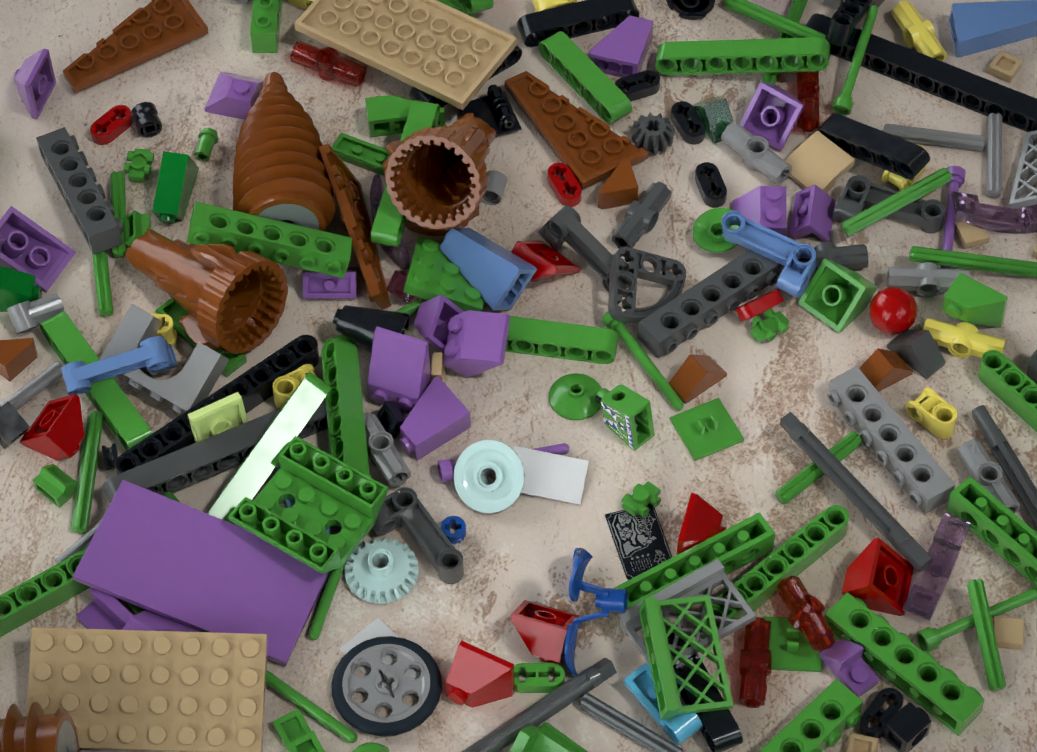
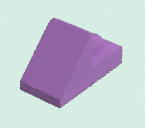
(848, 666)

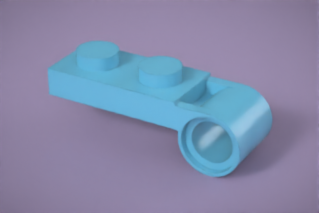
(642, 687)

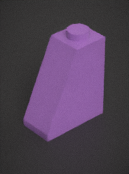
(624, 48)
(433, 420)

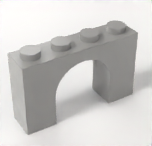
(186, 387)

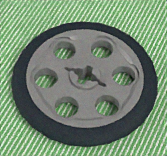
(403, 717)

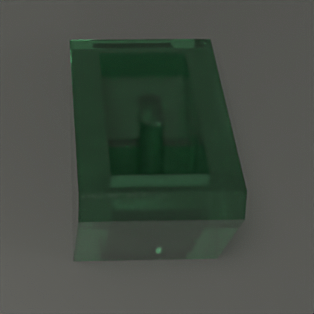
(715, 116)

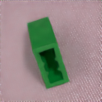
(174, 186)
(17, 288)

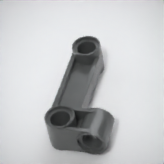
(861, 195)
(567, 227)
(422, 530)

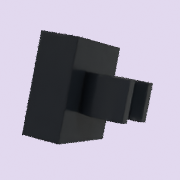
(391, 418)

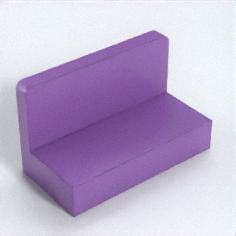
(812, 213)
(327, 286)
(104, 612)

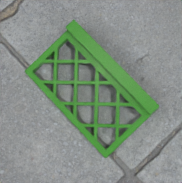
(660, 654)

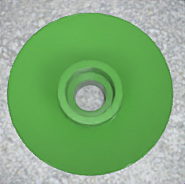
(707, 228)
(575, 405)

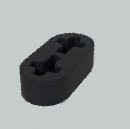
(637, 85)
(692, 120)
(705, 186)
(876, 709)

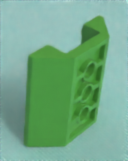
(324, 496)

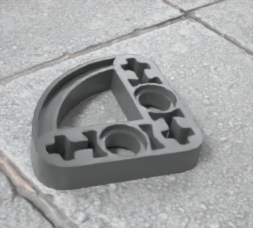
(635, 270)

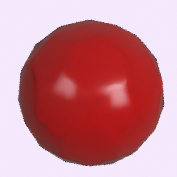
(893, 310)

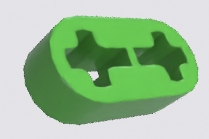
(537, 677)

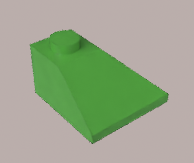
(837, 294)
(974, 302)

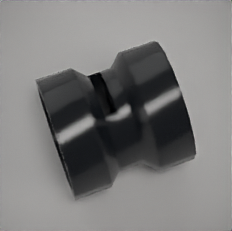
(146, 119)

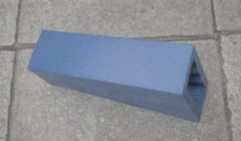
(991, 24)
(488, 267)

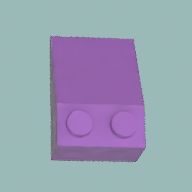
(31, 249)
(398, 369)

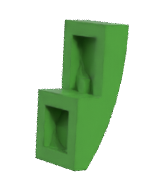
(296, 733)

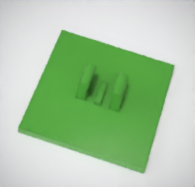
(706, 429)
(791, 649)

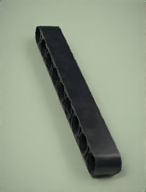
(246, 384)

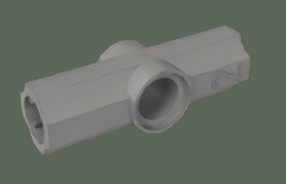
(756, 153)
(925, 278)
(384, 453)
(981, 467)

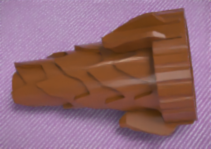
(440, 172)
(229, 294)

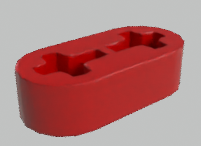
(113, 126)
(569, 182)
(759, 305)

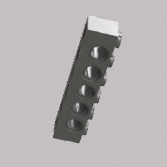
(79, 190)
(694, 310)

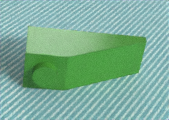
(389, 115)

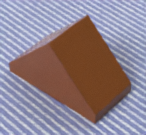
(619, 188)
(16, 356)
(885, 369)
(696, 376)

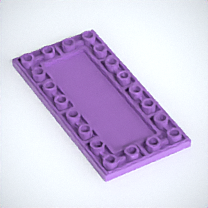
(199, 570)

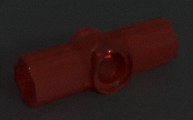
(328, 64)
(808, 93)
(806, 613)
(755, 663)

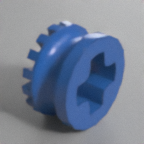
(459, 524)

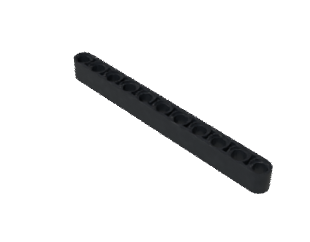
(938, 78)

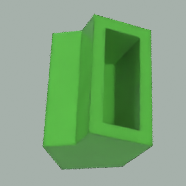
(135, 226)
(55, 484)

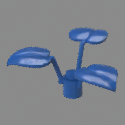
(606, 598)

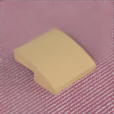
(819, 162)

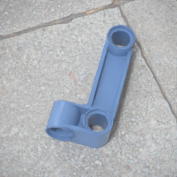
(775, 247)
(153, 354)

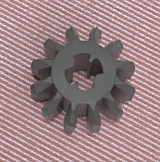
(652, 133)

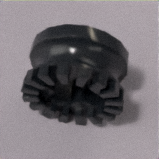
(110, 455)

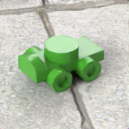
(139, 165)
(770, 326)
(641, 497)

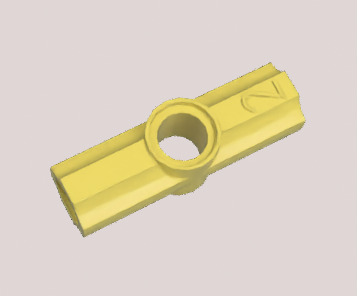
(918, 32)
(963, 338)

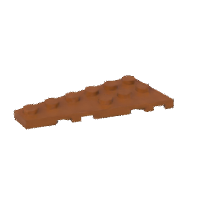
(137, 39)
(572, 132)
(356, 219)

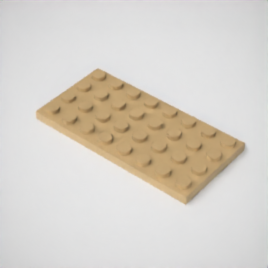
(413, 42)
(153, 687)

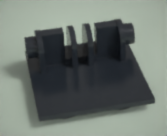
(494, 110)

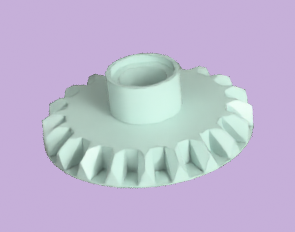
(472, 481)
(384, 583)

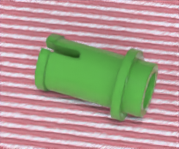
(208, 138)

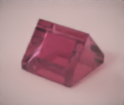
(397, 285)

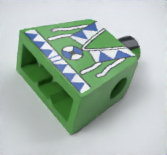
(627, 415)

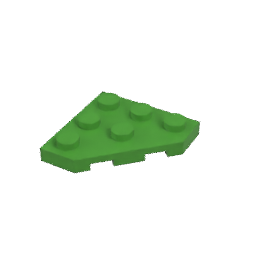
(435, 274)

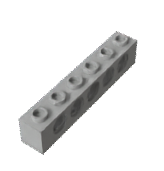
(904, 445)

